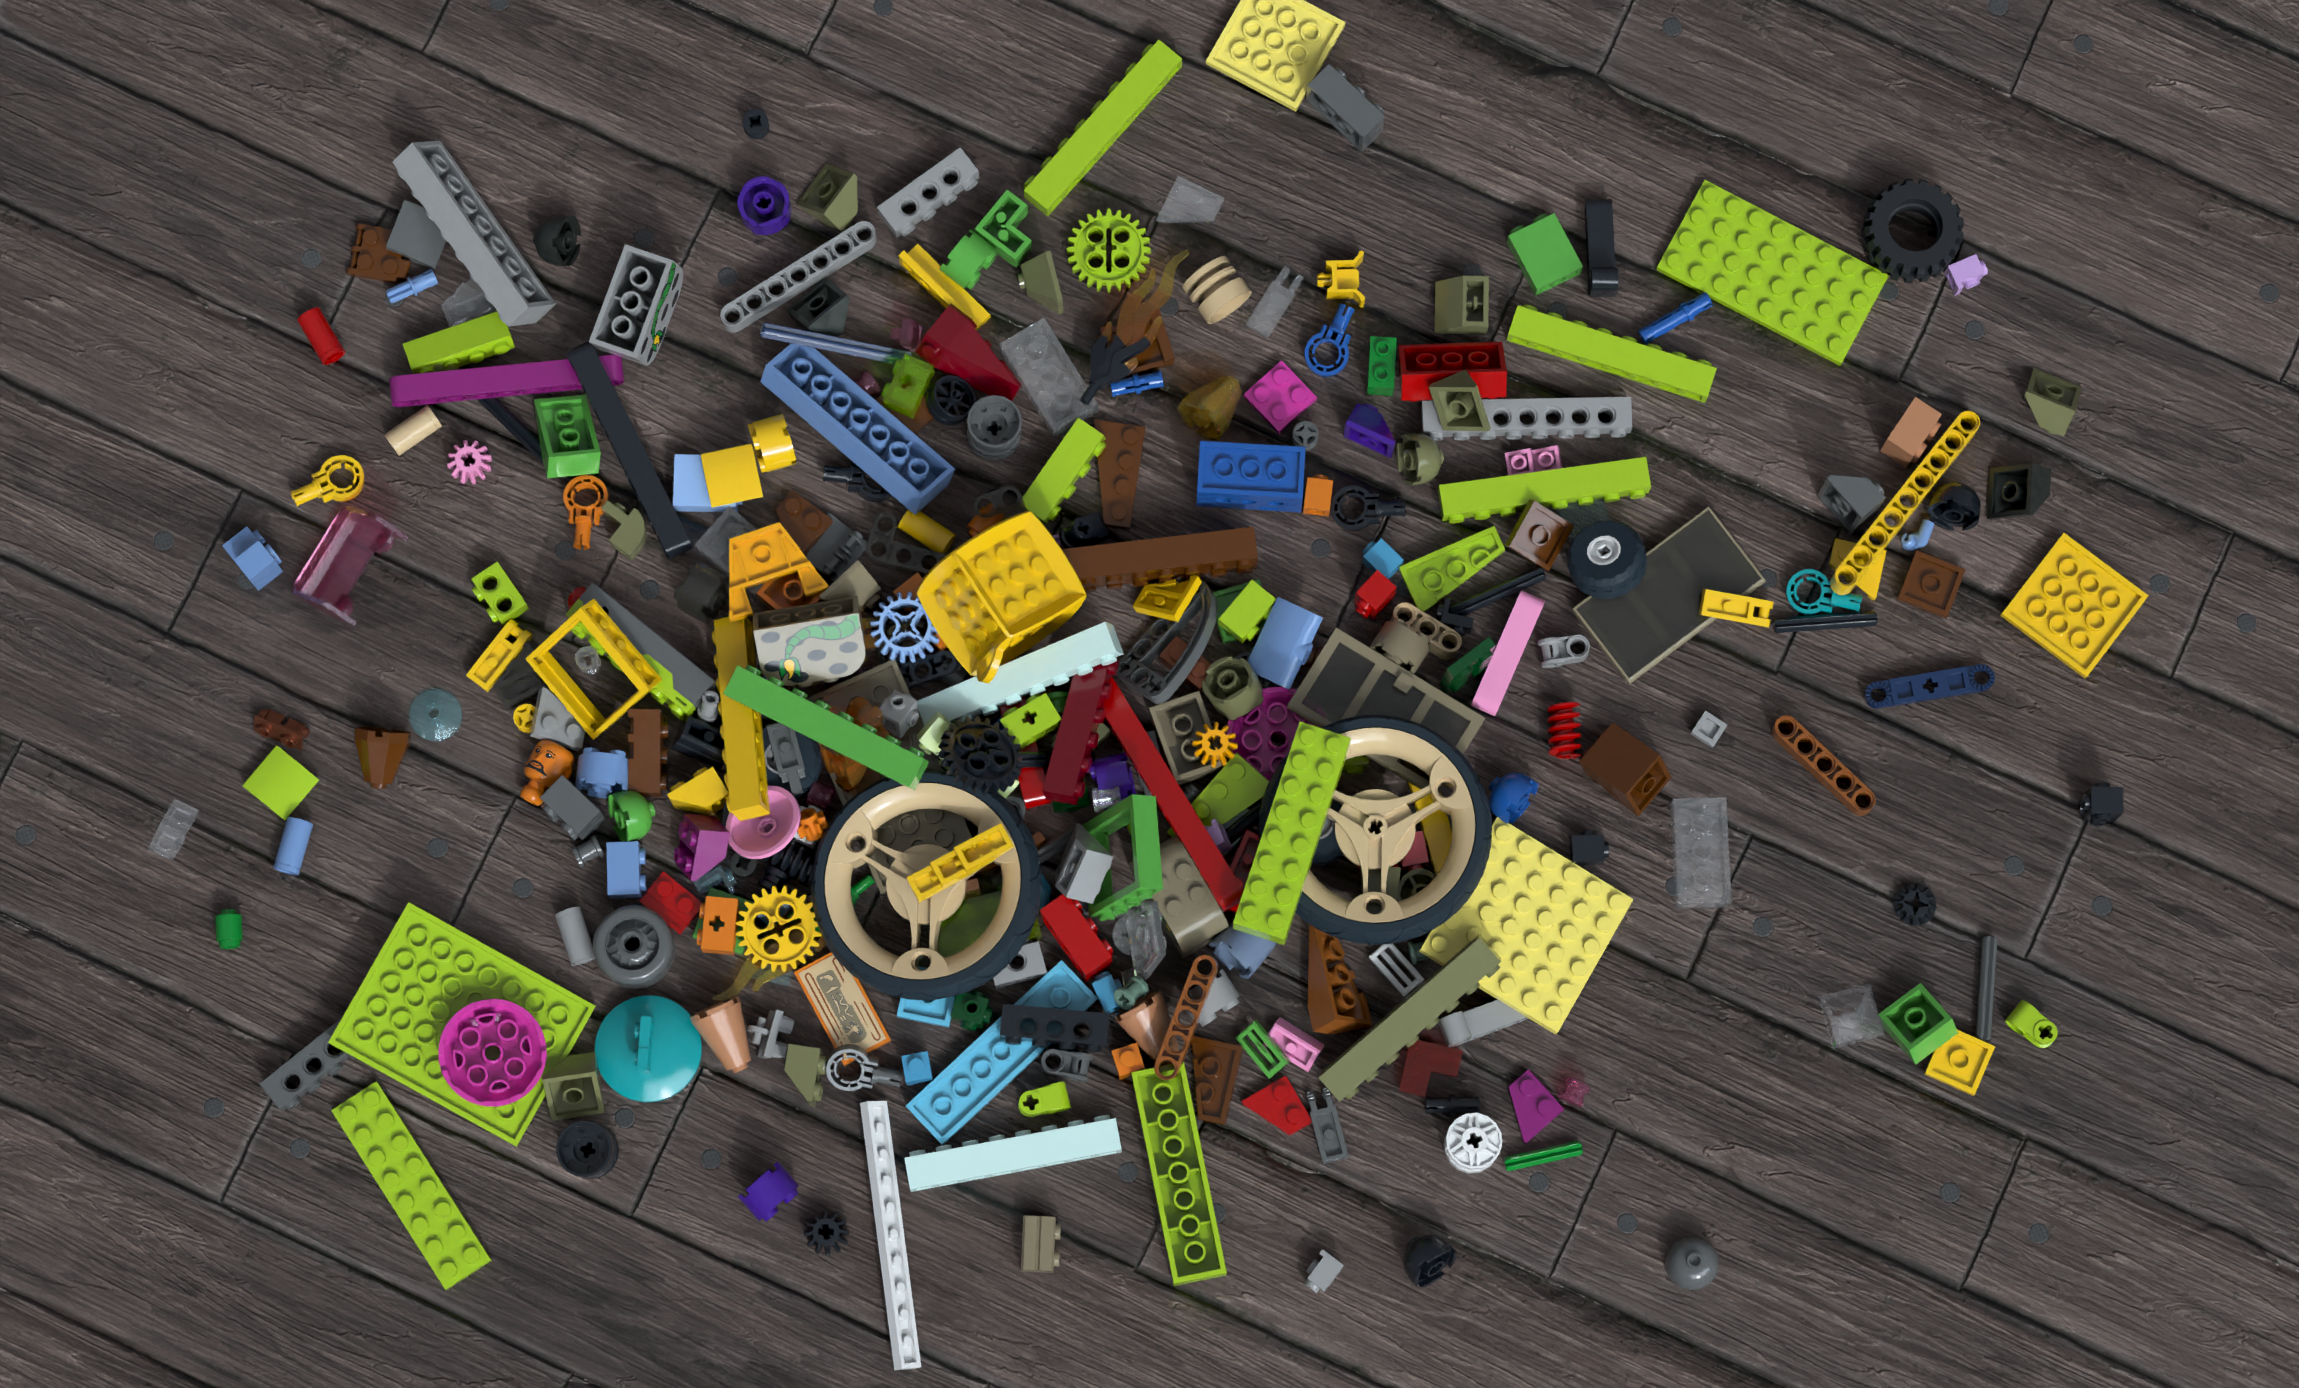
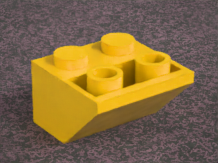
(700, 795)

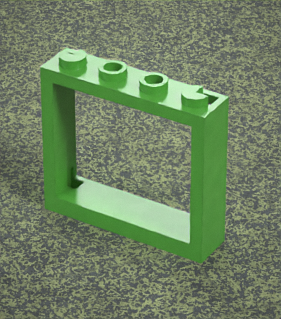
(1142, 816)

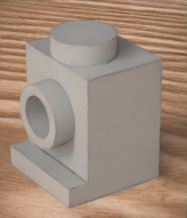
(1323, 1272)

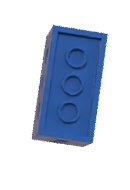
(1250, 476)

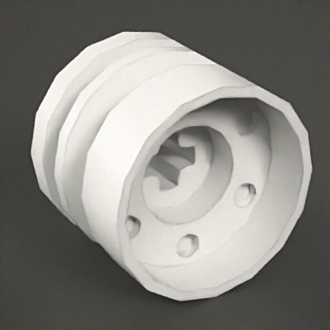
(1465, 1156)

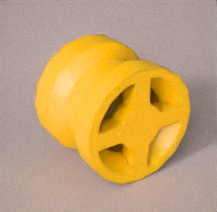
(522, 716)

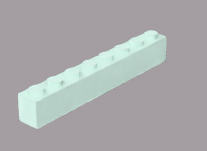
(1026, 675)
(1012, 1154)

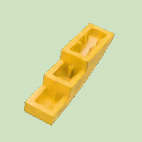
(960, 862)

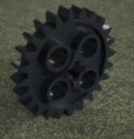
(980, 755)

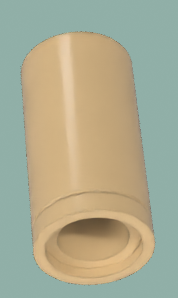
(413, 430)

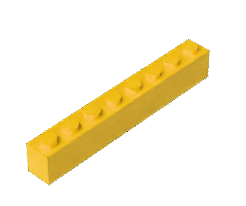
(741, 725)

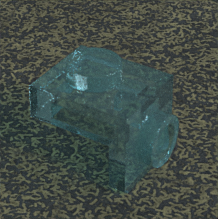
(714, 878)

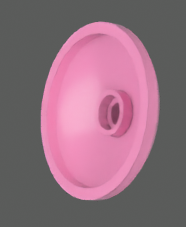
(753, 836)

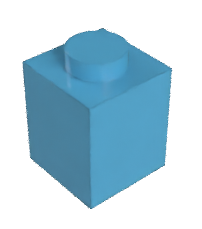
(1382, 558)
(917, 1068)

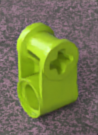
(2030, 1023)
(1050, 1100)

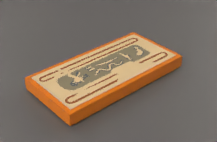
(841, 1005)

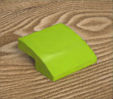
(280, 782)

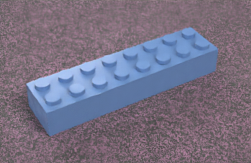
(858, 426)

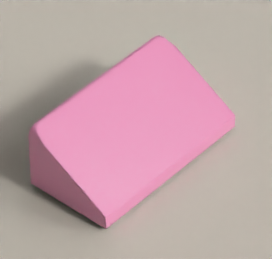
(1296, 1044)

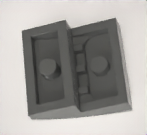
(416, 236)

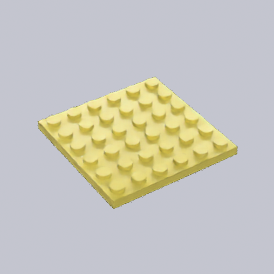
(1541, 919)

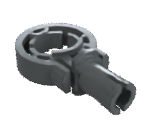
(870, 1070)

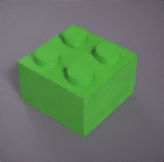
(1918, 1023)

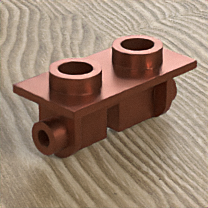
(270, 725)

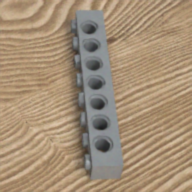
(1616, 407)

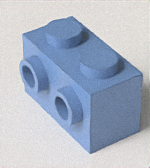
(624, 870)

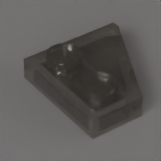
(519, 681)

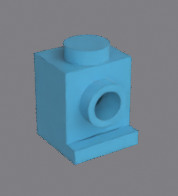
(1104, 990)

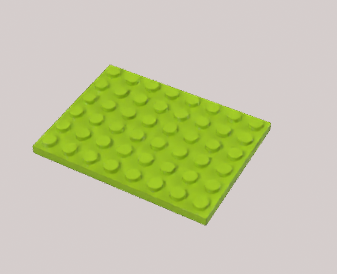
(420, 984)

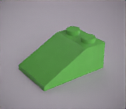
(567, 436)

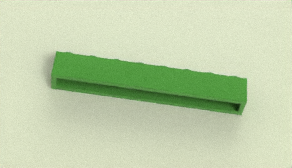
(826, 727)

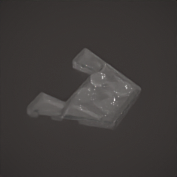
(1145, 939)

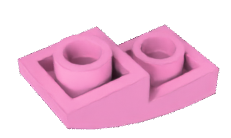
(1533, 460)

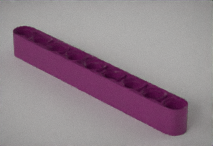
(493, 382)

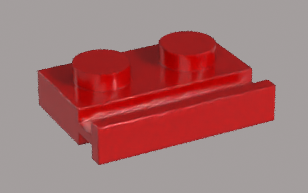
(672, 902)

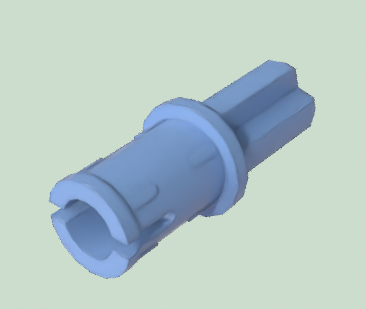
(412, 286)

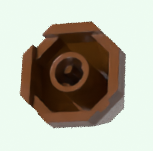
(381, 753)

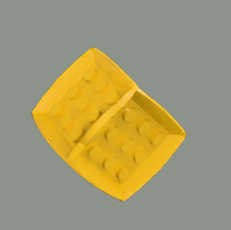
(1001, 594)

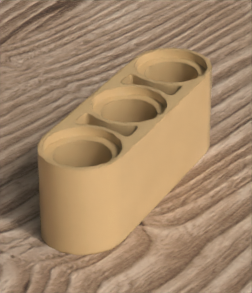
(1440, 631)

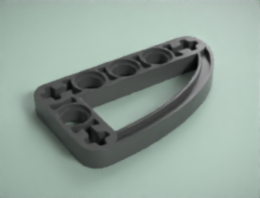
(1167, 686)

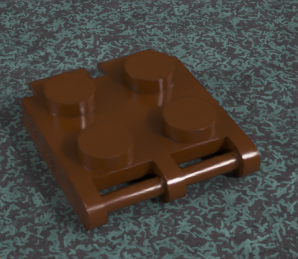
(374, 259)

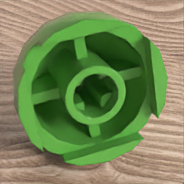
(631, 815)

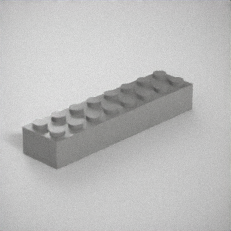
(473, 233)

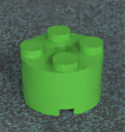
(968, 259)

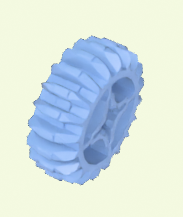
(898, 635)

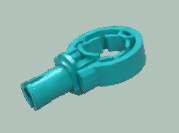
(1836, 600)

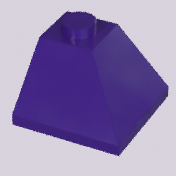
(1369, 430)

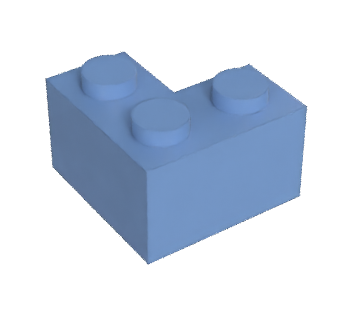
(255, 560)

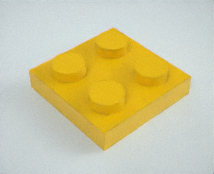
(1960, 1062)

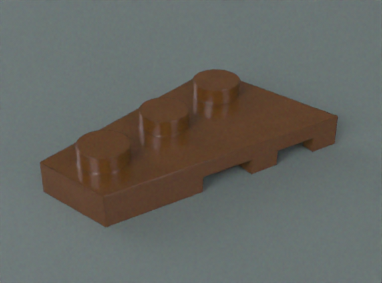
(1215, 1077)

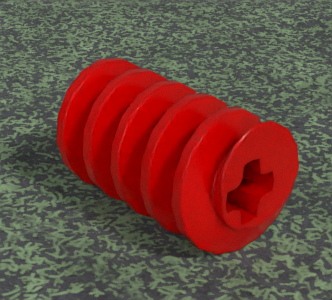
(1562, 730)

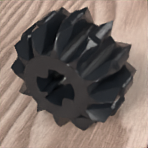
(833, 1226)

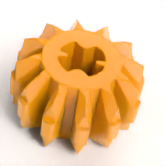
(1217, 754)

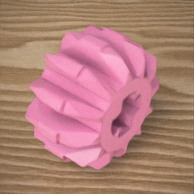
(458, 462)

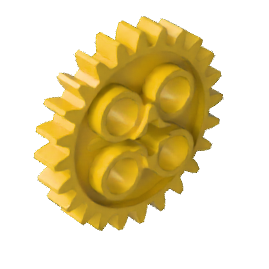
(788, 950)

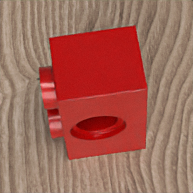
(1374, 596)

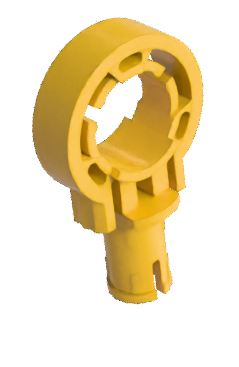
(330, 491)

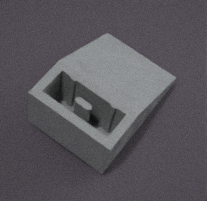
(1082, 866)

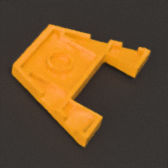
(762, 558)

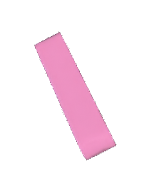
(1508, 653)

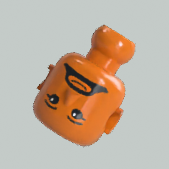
(545, 768)

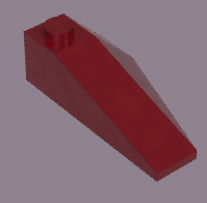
(960, 351)

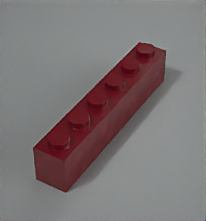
(1078, 734)

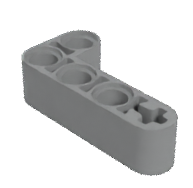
(1477, 1022)

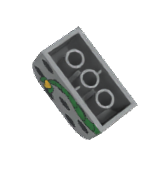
(638, 306)

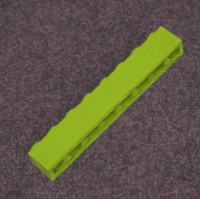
(1102, 128)
(1611, 353)
(1547, 487)

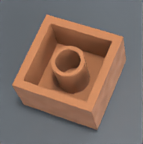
(1908, 437)

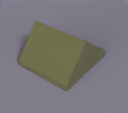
(1459, 403)

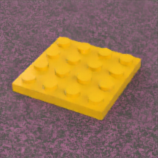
(2074, 605)

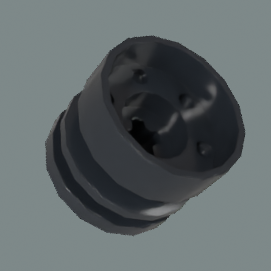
(572, 1145)

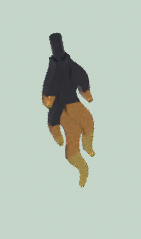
(1130, 339)

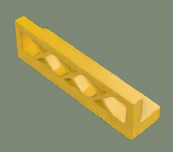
(941, 287)

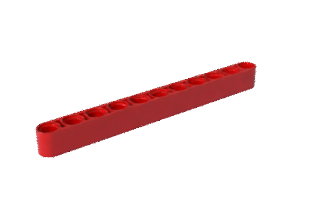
(1171, 800)

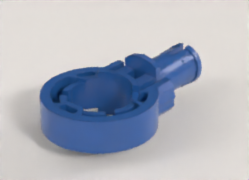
(1337, 327)

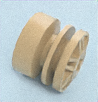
(1213, 286)

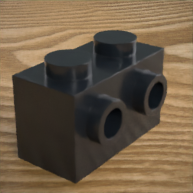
(2101, 804)

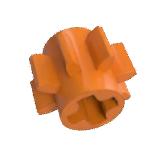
(812, 824)

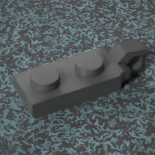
(787, 755)

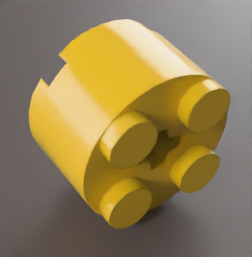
(772, 443)

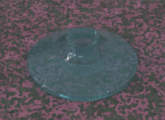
(444, 724)

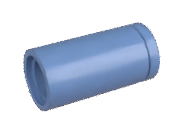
(293, 846)

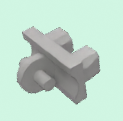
(775, 1023)

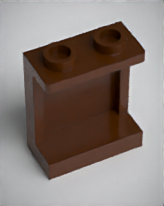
(1156, 356)

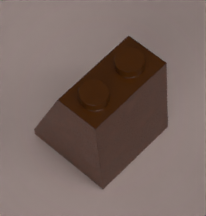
(1625, 768)

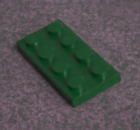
(1471, 663)

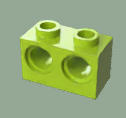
(503, 592)

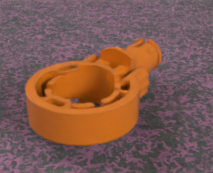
(583, 522)

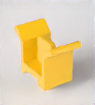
(1343, 279)

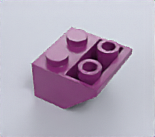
(701, 844)

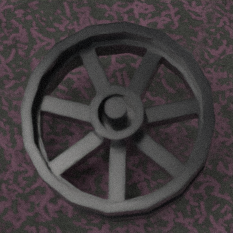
(957, 389)

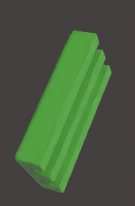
(1263, 1049)

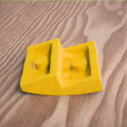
(731, 475)

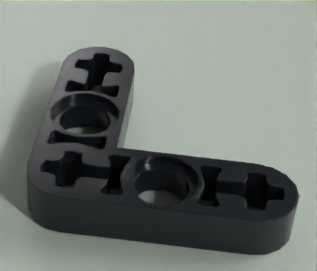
(938, 658)

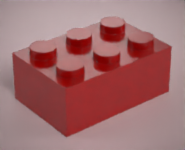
(1077, 936)

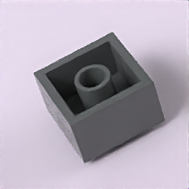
(572, 808)

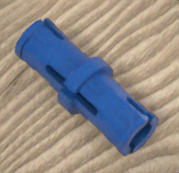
(1137, 383)

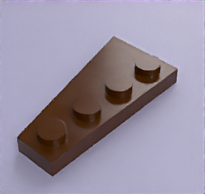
(1119, 470)

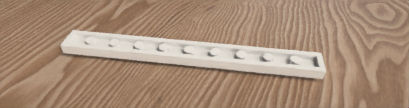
(890, 1235)

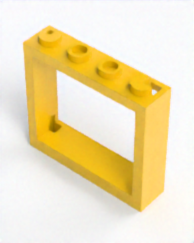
(618, 648)

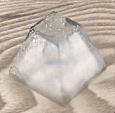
(1851, 1016)

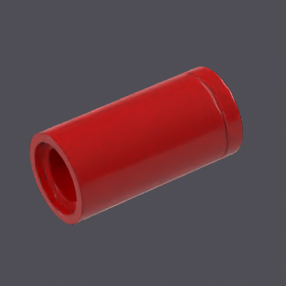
(321, 336)

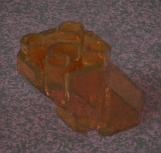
(849, 771)

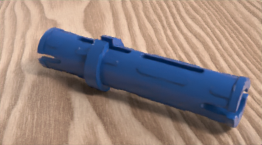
(1681, 314)

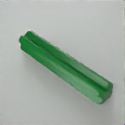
(1543, 1155)

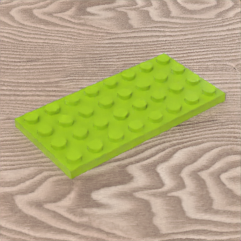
(1772, 272)

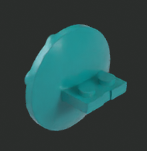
(648, 1049)

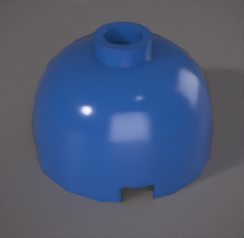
(1511, 795)

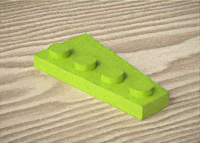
(1444, 570)
(1229, 792)

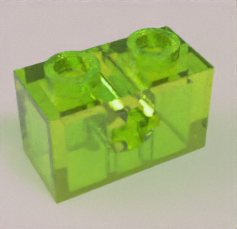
(907, 400)

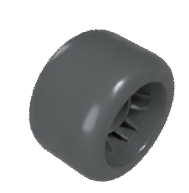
(637, 967)

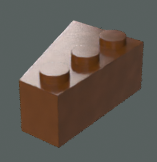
(647, 752)

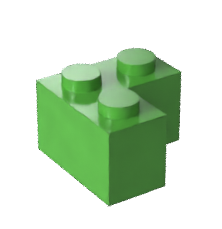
(1000, 229)

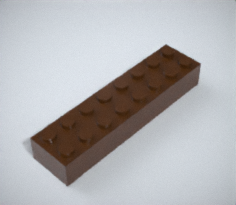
(1164, 558)

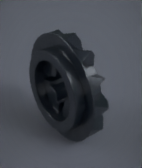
(1905, 911)

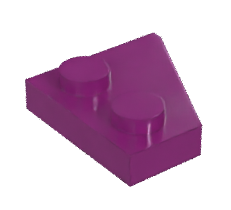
(1532, 1105)

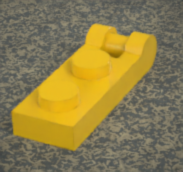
(1735, 607)
(498, 655)

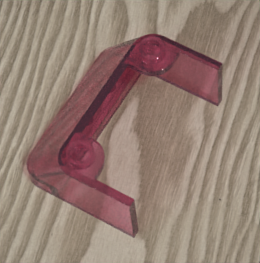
(342, 559)

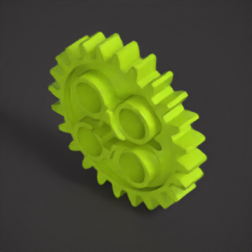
(1086, 250)

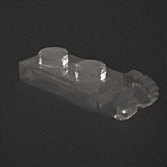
(1273, 304)

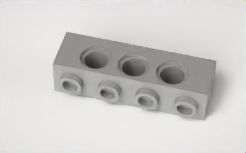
(955, 164)

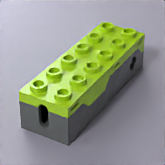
(681, 681)

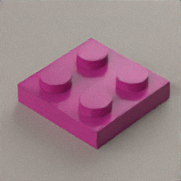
(1280, 397)

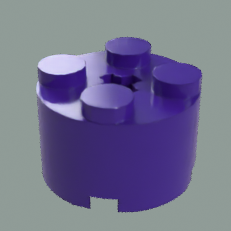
(776, 197)
(1113, 772)
(769, 1191)

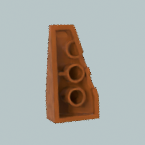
(1332, 995)

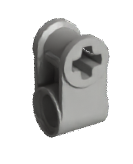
(1561, 650)

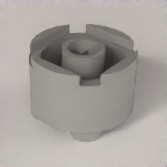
(1221, 995)

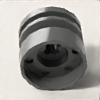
(1001, 415)

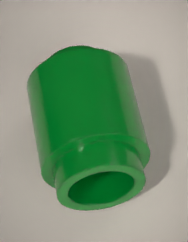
(229, 929)

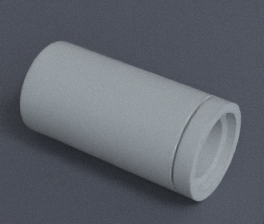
(575, 936)

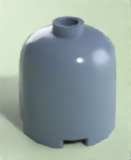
(1241, 950)

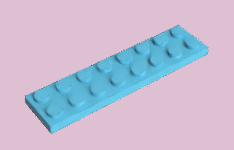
(990, 1062)

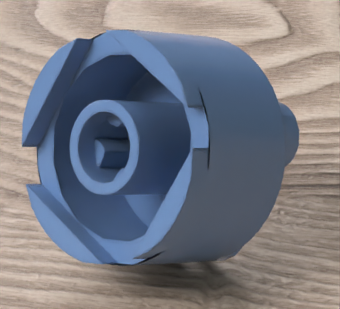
(602, 772)

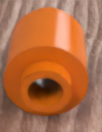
(980, 524)

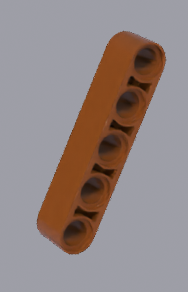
(1826, 778)
(1186, 1031)

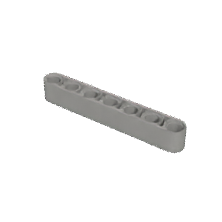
(793, 288)

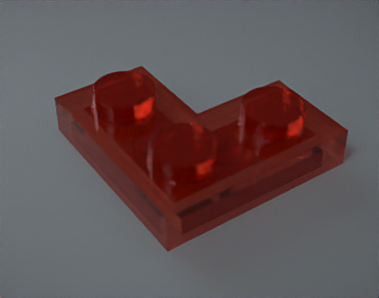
(1427, 1058)

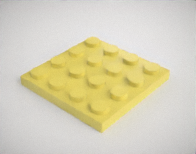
(1276, 47)

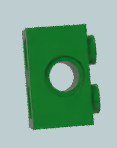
(1381, 366)

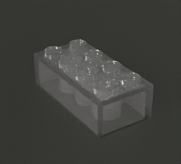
(1047, 377)
(1700, 853)

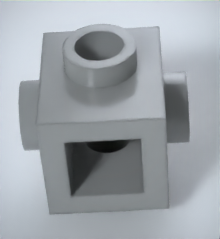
(899, 713)

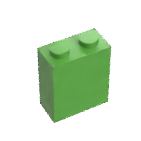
(1544, 253)

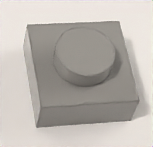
(1708, 729)

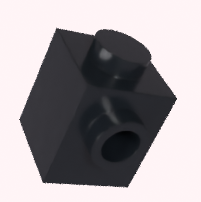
(1588, 848)

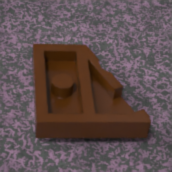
(802, 521)

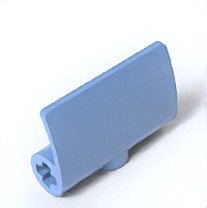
(1284, 643)

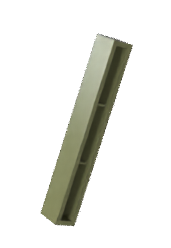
(1409, 1018)

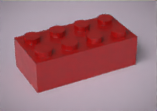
(1429, 363)

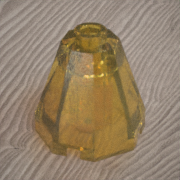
(1211, 407)

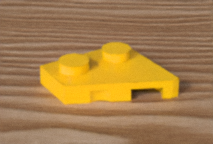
(1870, 581)
(1167, 599)

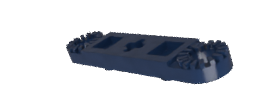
(1910, 688)

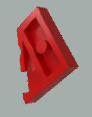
(1279, 1106)

